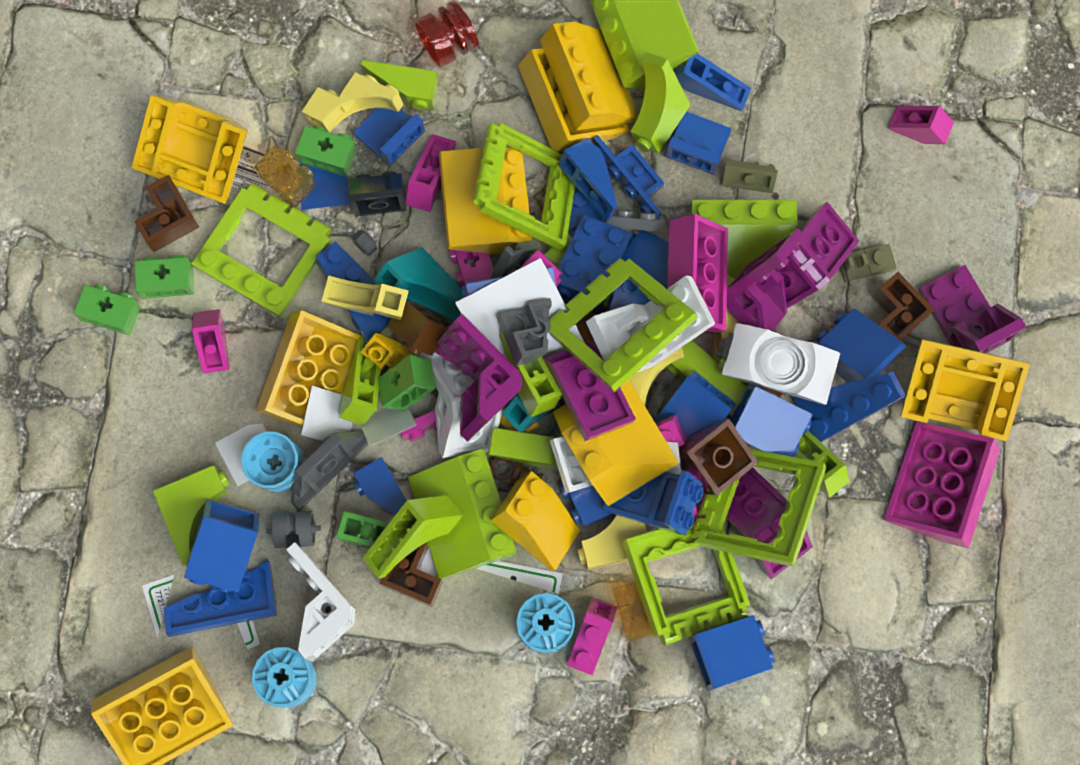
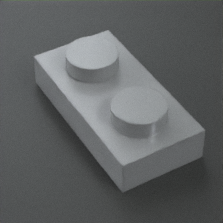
(645, 221)

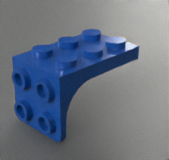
(589, 255)
(662, 502)

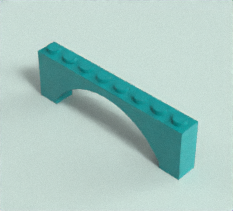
(437, 290)

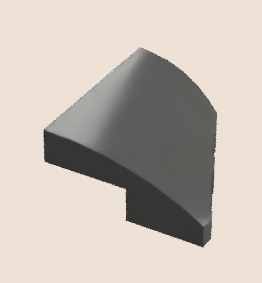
(526, 331)

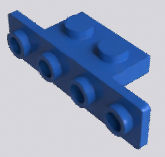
(635, 174)

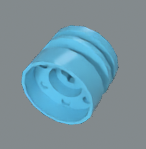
(260, 454)
(557, 634)
(292, 692)

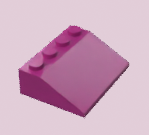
(943, 483)

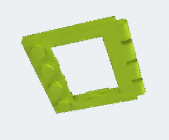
(559, 191)
(245, 280)
(643, 344)
(792, 523)
(692, 620)

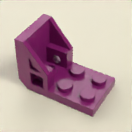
(821, 253)
(762, 302)
(966, 314)
(493, 375)
(590, 401)
(757, 515)

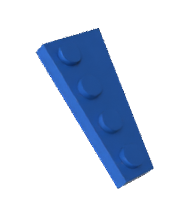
(339, 264)
(851, 404)
(221, 608)

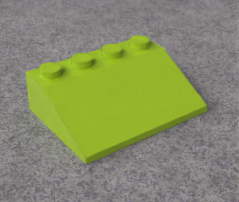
(644, 27)
(751, 226)
(475, 538)

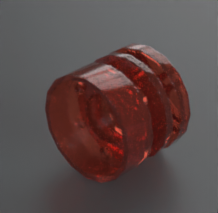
(451, 31)

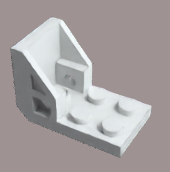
(618, 325)
(451, 384)
(318, 628)

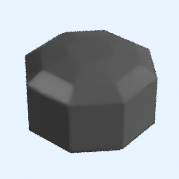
(364, 242)

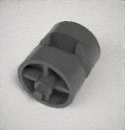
(291, 529)

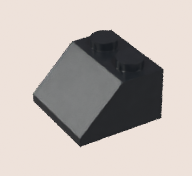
(377, 194)

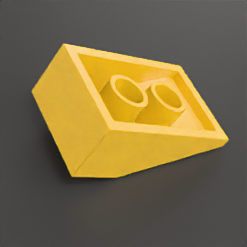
(537, 520)

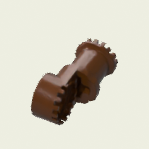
(516, 471)

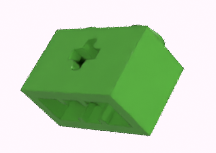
(334, 160)
(176, 283)
(119, 318)
(406, 383)
(359, 530)

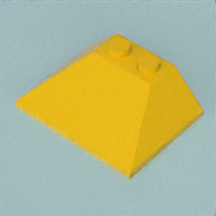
(191, 146)
(965, 388)
(622, 458)

